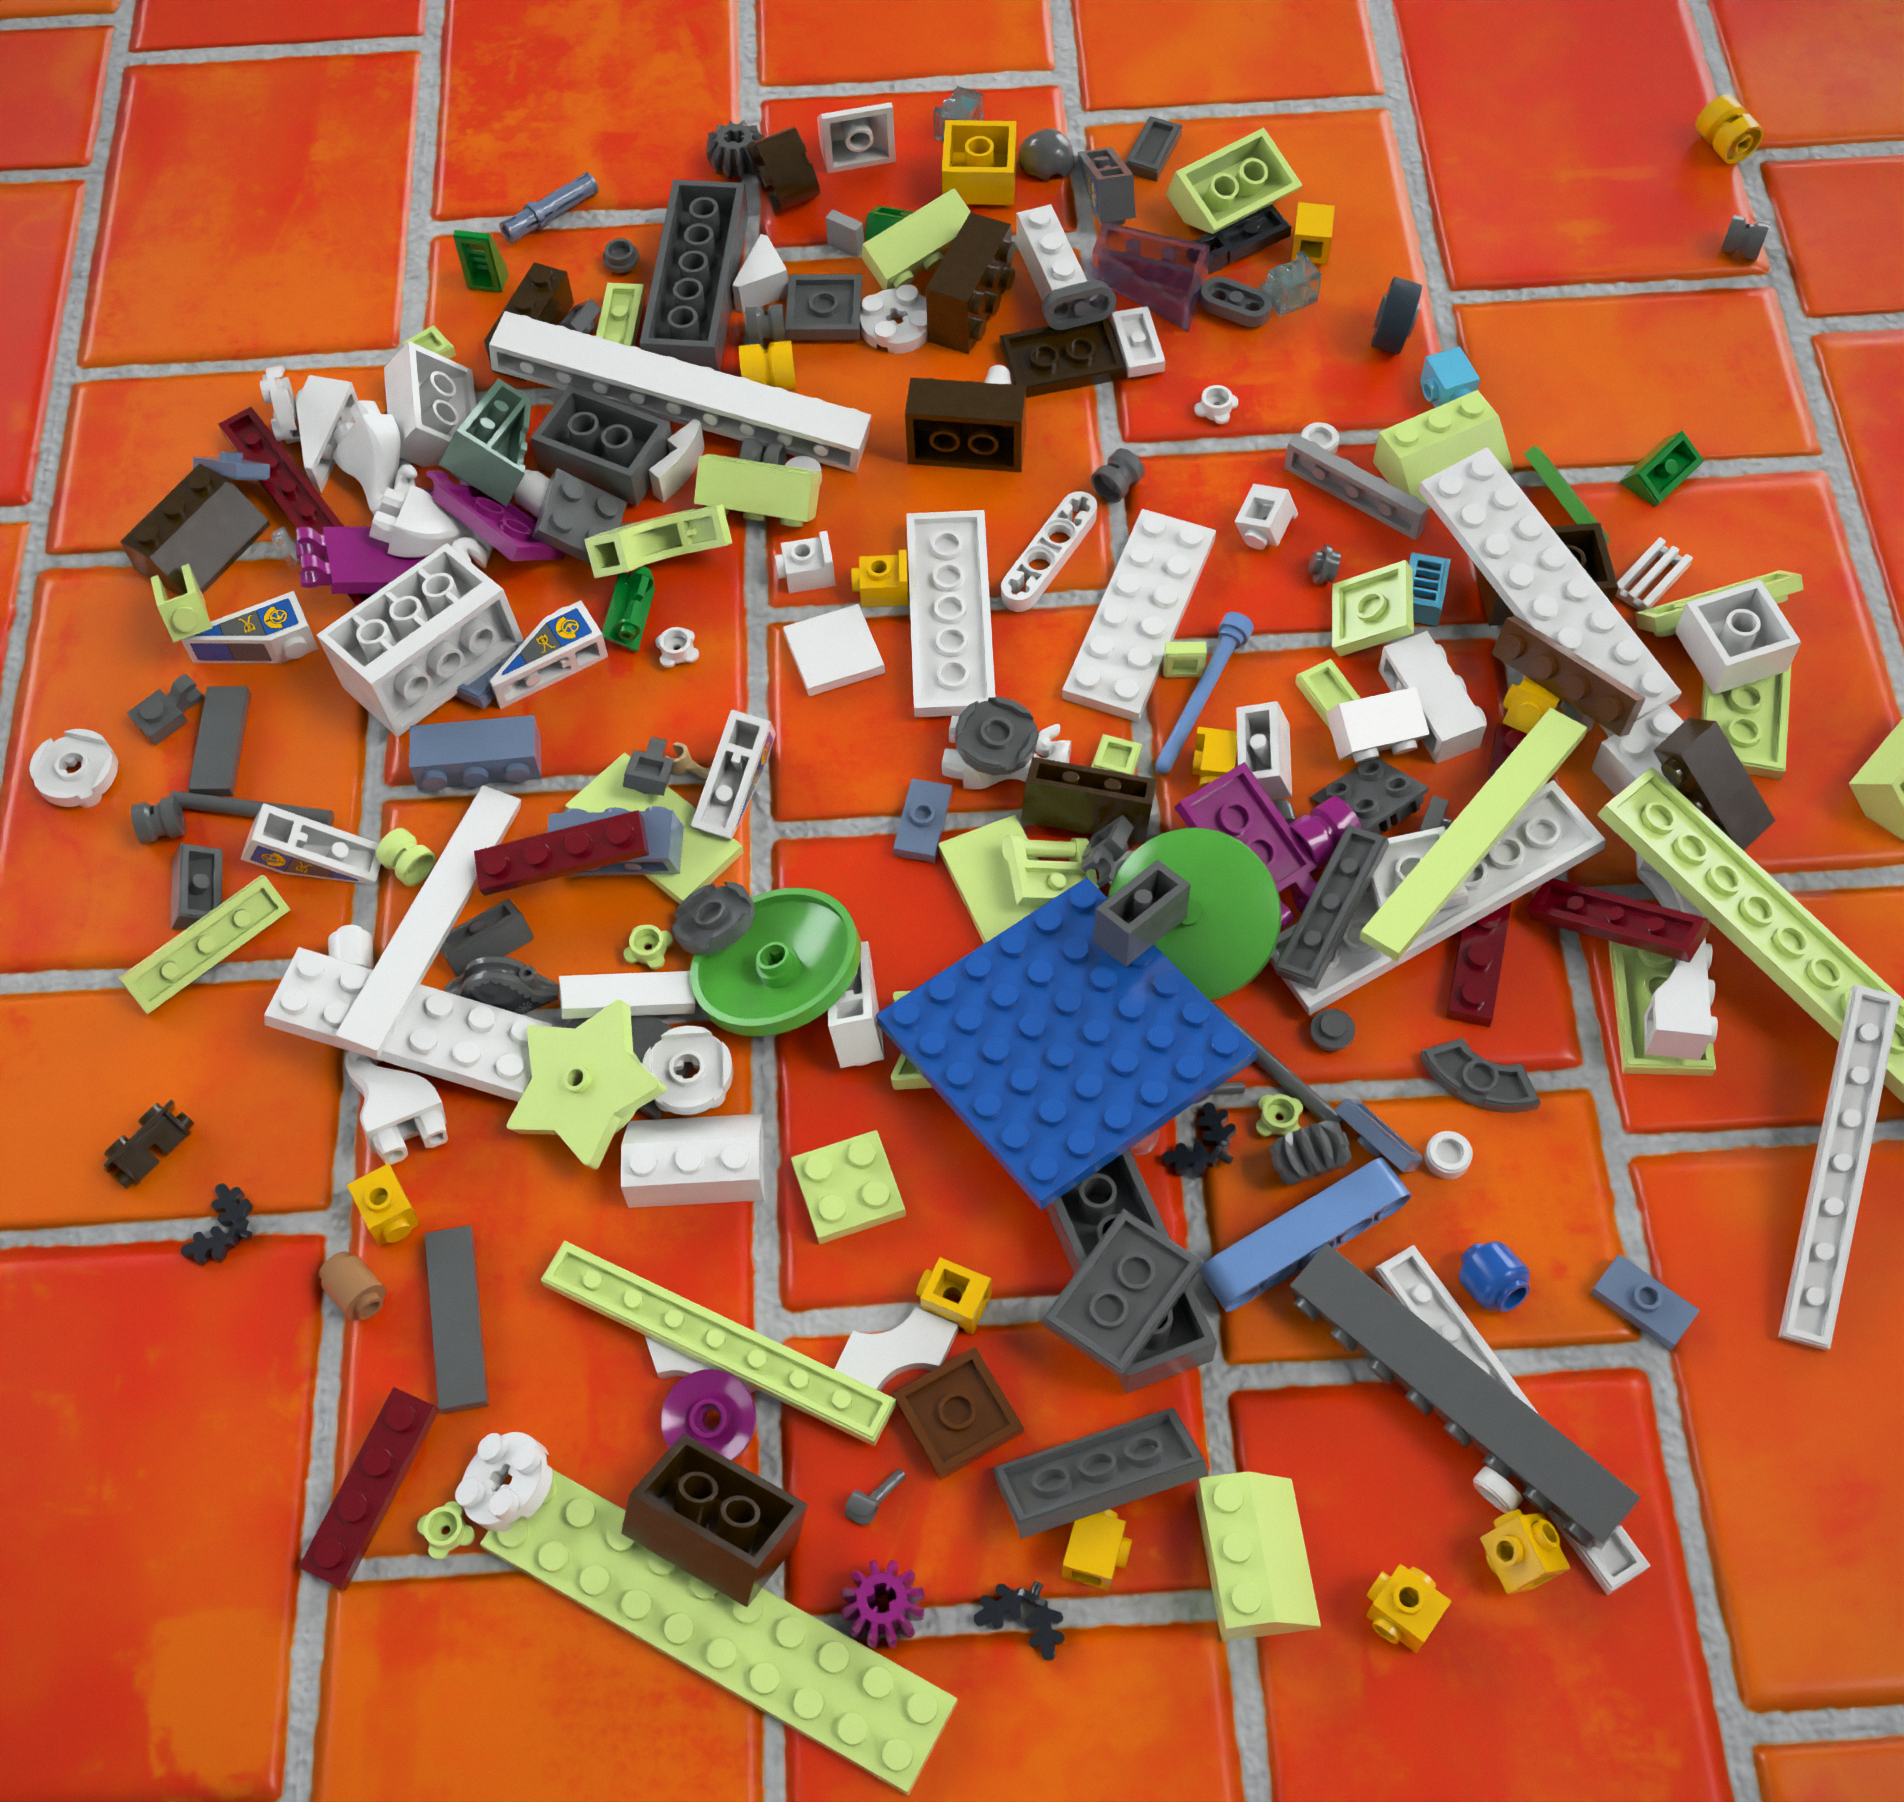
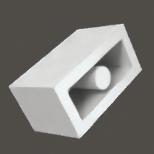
(1378, 724)
(1265, 747)

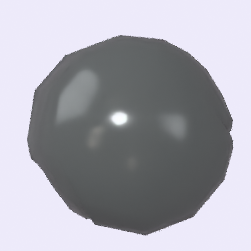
(1046, 154)

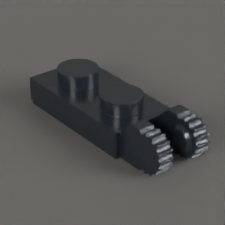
(1245, 237)

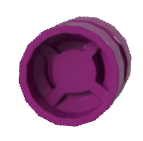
(1324, 829)

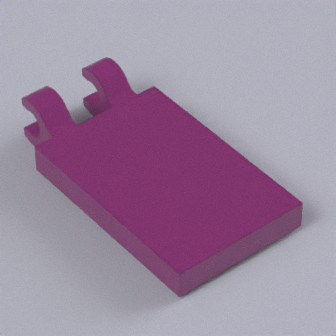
(501, 526)
(352, 560)
(1244, 810)

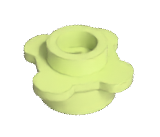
(648, 935)
(1281, 1104)
(433, 1523)

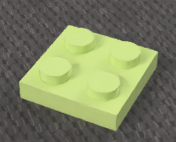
(1372, 608)
(848, 1187)

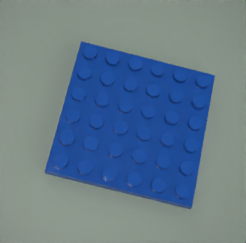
(1063, 1047)

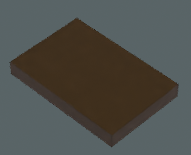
(1062, 359)

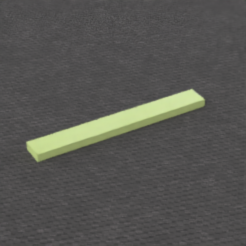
(1472, 835)
(719, 1343)

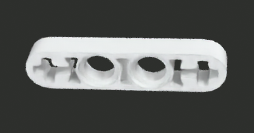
(1052, 552)

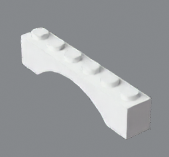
(1679, 1013)

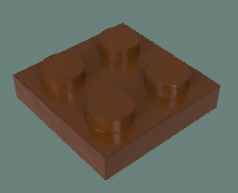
(957, 1413)

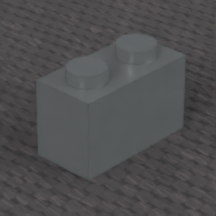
(1141, 913)

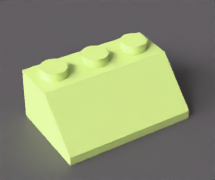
(1232, 183)
(1438, 440)
(1881, 784)
(1255, 1555)

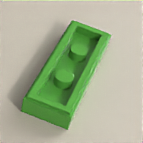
(1560, 488)

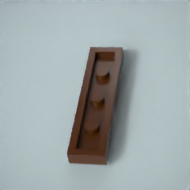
(1568, 676)

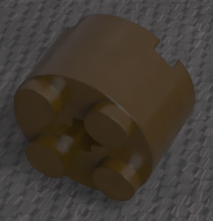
(784, 169)

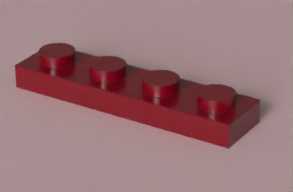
(561, 853)
(1619, 919)
(369, 1488)

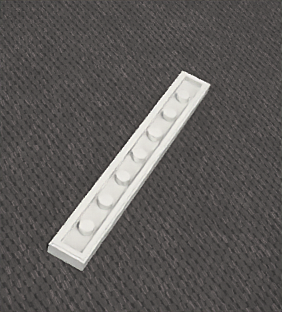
(425, 926)
(1839, 1168)
(1422, 1292)

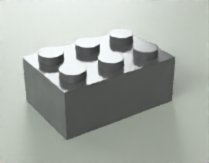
(601, 443)

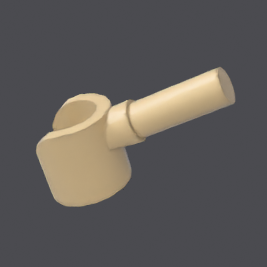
(685, 764)

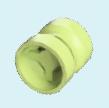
(410, 861)

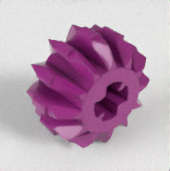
(864, 1599)

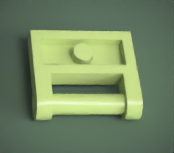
(1041, 881)

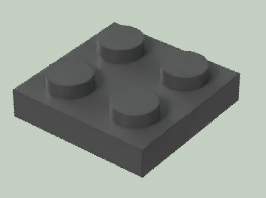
(824, 307)
(575, 512)

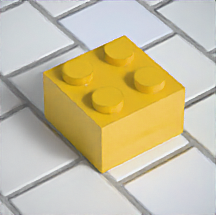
(980, 161)

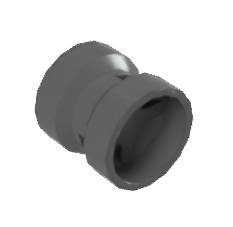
(1745, 237)
(765, 324)
(773, 453)
(1114, 479)
(158, 820)

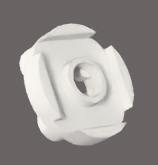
(891, 304)
(280, 394)
(76, 788)
(707, 1053)
(498, 1457)

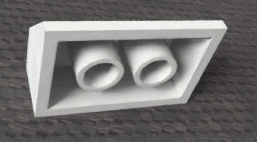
(427, 401)
(693, 1160)

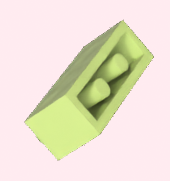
(915, 241)
(758, 489)

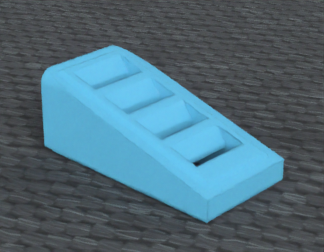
(1426, 610)

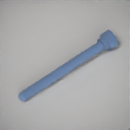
(1233, 633)

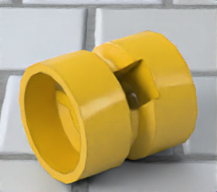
(1729, 129)
(770, 365)

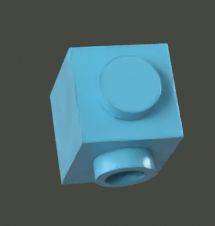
(1448, 376)

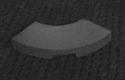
(1478, 1080)

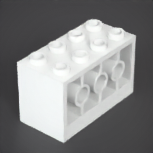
(421, 639)

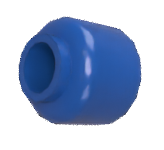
(1494, 1276)

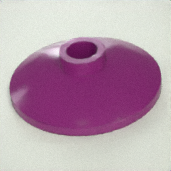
(697, 1396)

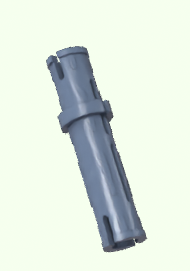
(537, 214)

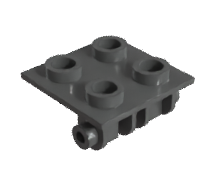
(1376, 794)

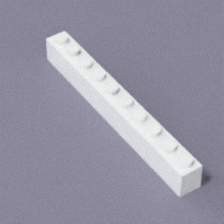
(679, 390)

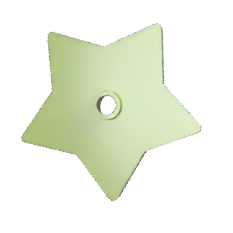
(584, 1083)

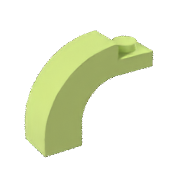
(657, 539)

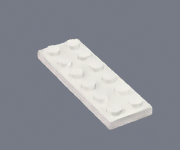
(949, 612)
(1139, 615)
(435, 1035)

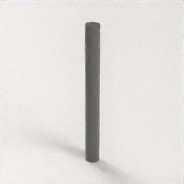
(246, 807)
(1288, 1079)

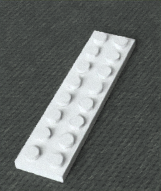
(1540, 574)
(1536, 847)

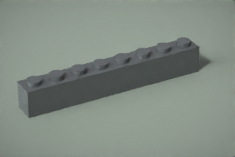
(1465, 1397)

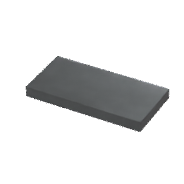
(1099, 1472)

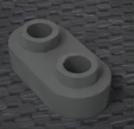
(1235, 301)
(1077, 307)

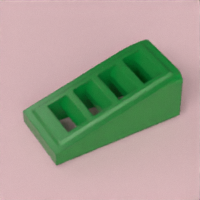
(480, 261)

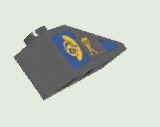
(1108, 185)

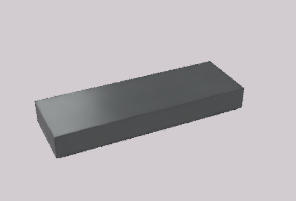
(220, 740)

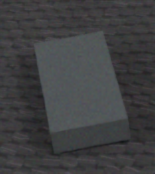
(1153, 148)

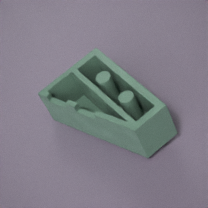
(491, 443)

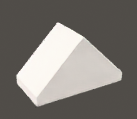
(761, 278)

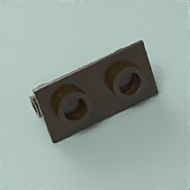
(133, 1154)

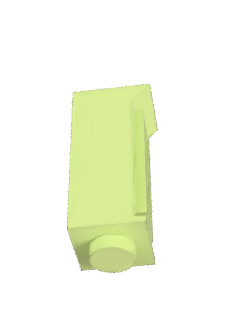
(183, 614)

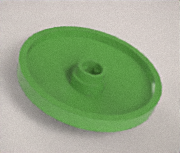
(1230, 910)
(783, 968)

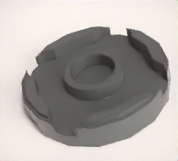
(996, 736)
(713, 918)

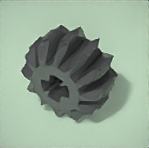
(728, 149)
(1310, 1152)

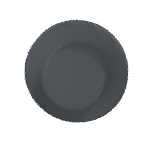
(620, 256)
(1324, 564)
(1332, 1030)

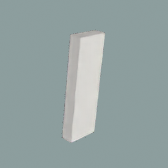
(645, 993)

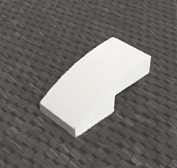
(677, 467)

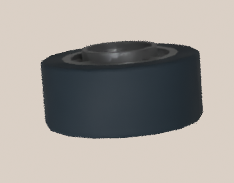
(1396, 315)

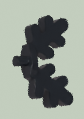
(1215, 1135)
(235, 1214)
(1042, 1616)

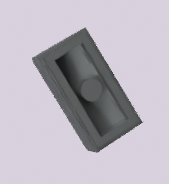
(195, 883)
(487, 934)

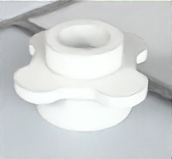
(1216, 404)
(676, 638)

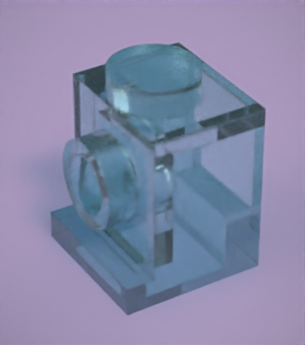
(962, 105)
(1293, 284)

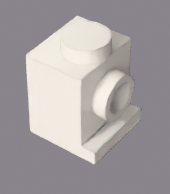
(1265, 516)
(806, 564)

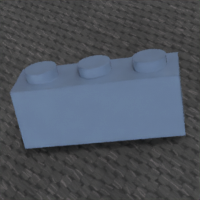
(475, 752)
(663, 837)

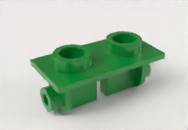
(629, 608)

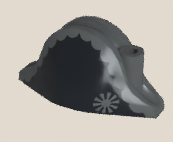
(504, 984)

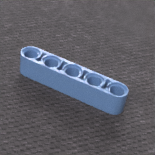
(1298, 1235)

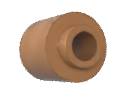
(352, 1286)

